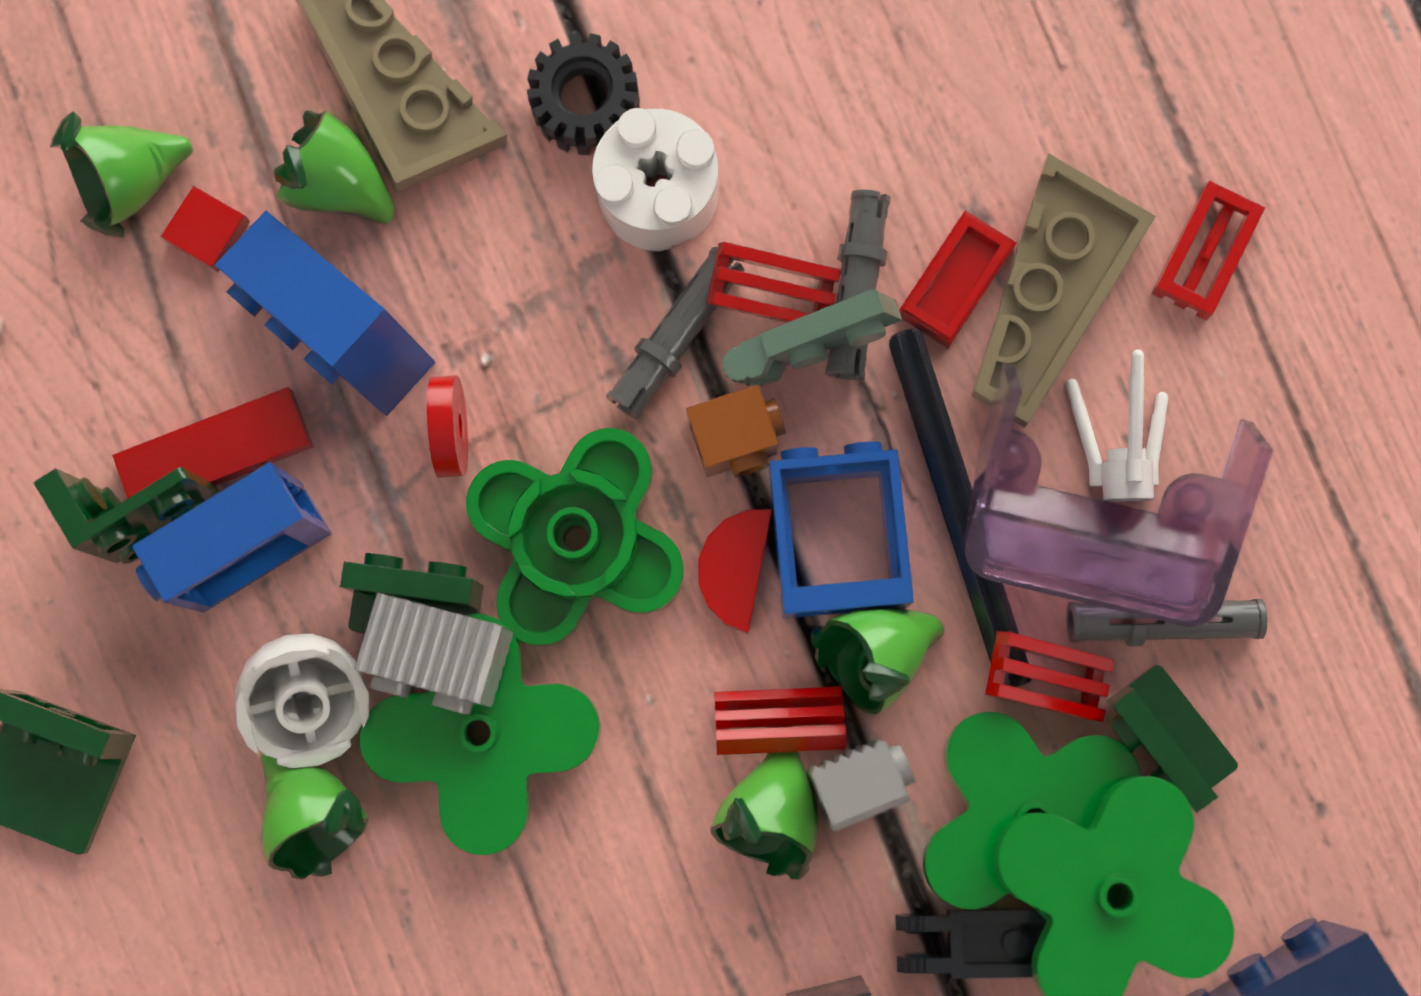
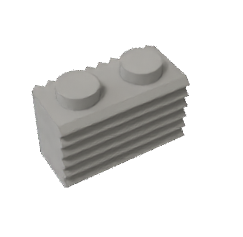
(433, 651)
(861, 783)

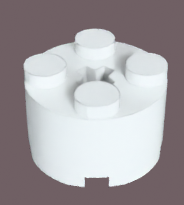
(651, 145)

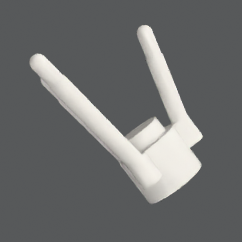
(1130, 470)

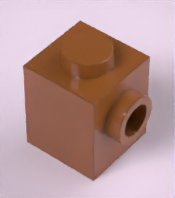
(736, 431)

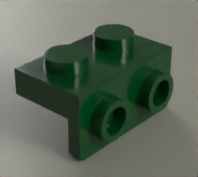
(440, 587)
(1174, 735)

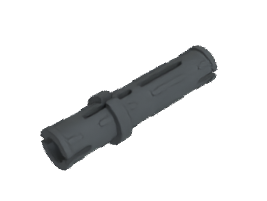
(860, 268)
(661, 353)
(1238, 620)

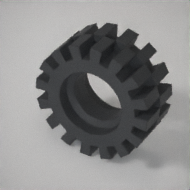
(576, 60)

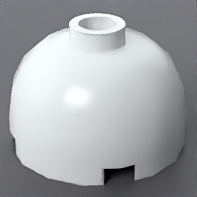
(301, 700)

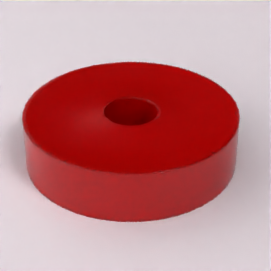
(447, 426)

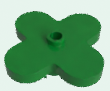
(533, 512)
(1003, 778)
(483, 786)
(1066, 873)

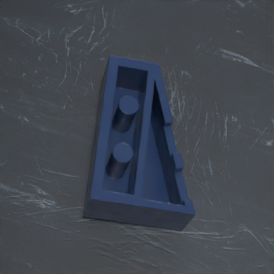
(1313, 962)

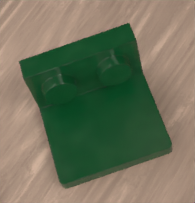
(105, 527)
(56, 770)

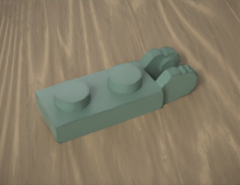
(808, 338)

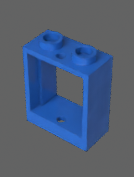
(858, 461)
(230, 540)

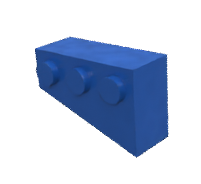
(324, 311)

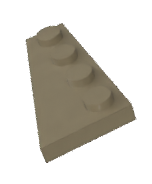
(399, 93)
(1061, 274)

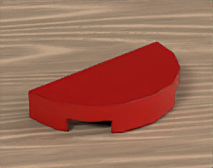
(732, 566)

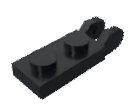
(978, 941)

